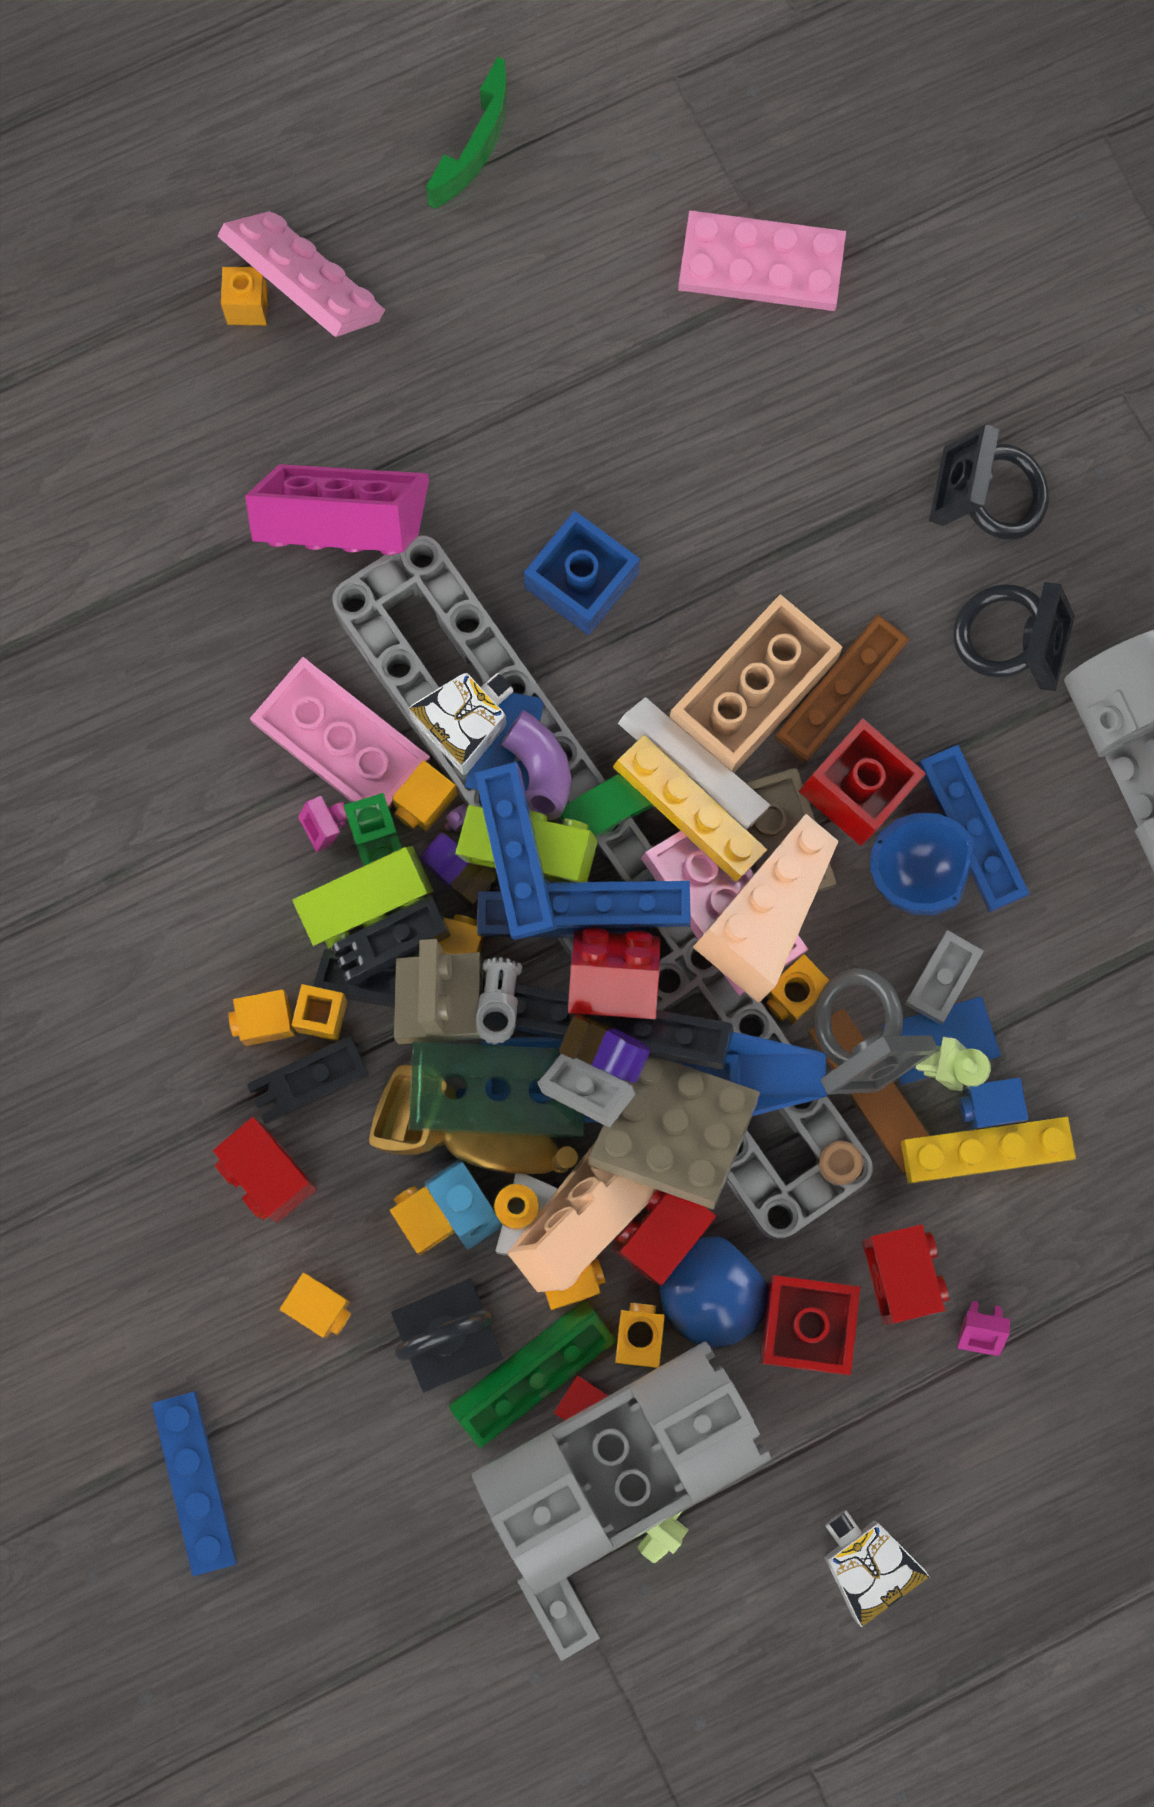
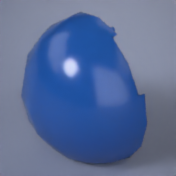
(922, 863)
(714, 1294)

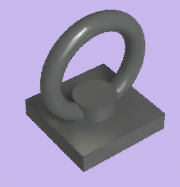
(877, 1059)

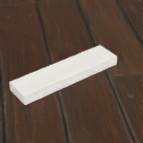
(696, 762)

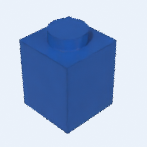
(993, 1104)

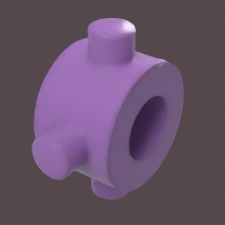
(456, 818)

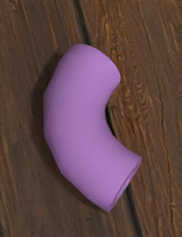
(545, 764)

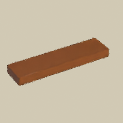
(841, 688)
(884, 1110)

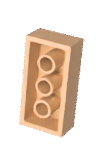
(756, 683)

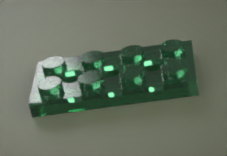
(475, 1110)

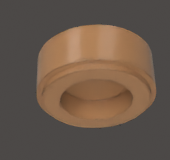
(840, 1162)

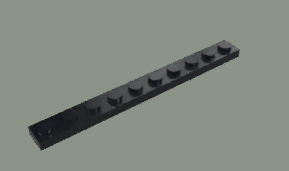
(546, 1014)

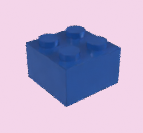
(581, 573)

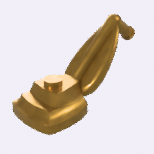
(489, 1151)

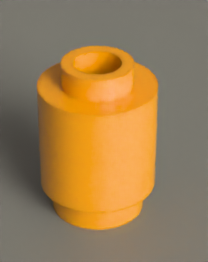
(516, 1221)

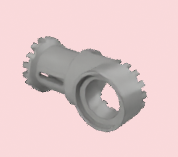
(498, 1000)

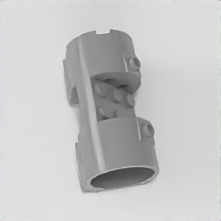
(1117, 710)
(620, 1468)

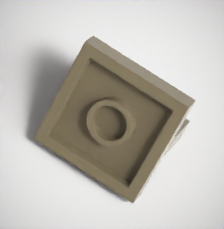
(437, 995)

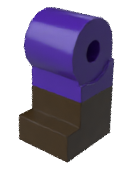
(459, 876)
(604, 1047)

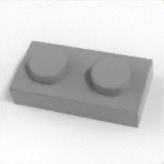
(944, 977)
(587, 1089)
(561, 1617)

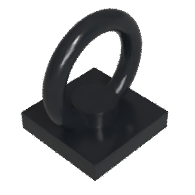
(966, 478)
(1044, 633)
(446, 1335)

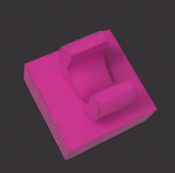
(322, 823)
(983, 1332)

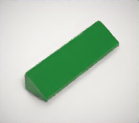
(532, 1373)

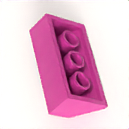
(338, 508)

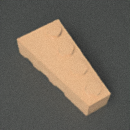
(764, 919)
(577, 1225)

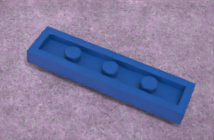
(962, 801)
(515, 851)
(620, 904)
(194, 1483)

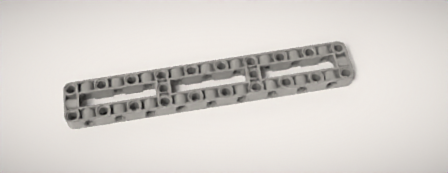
(383, 646)

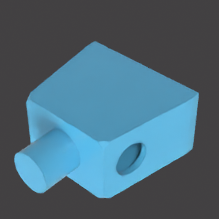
(463, 1204)

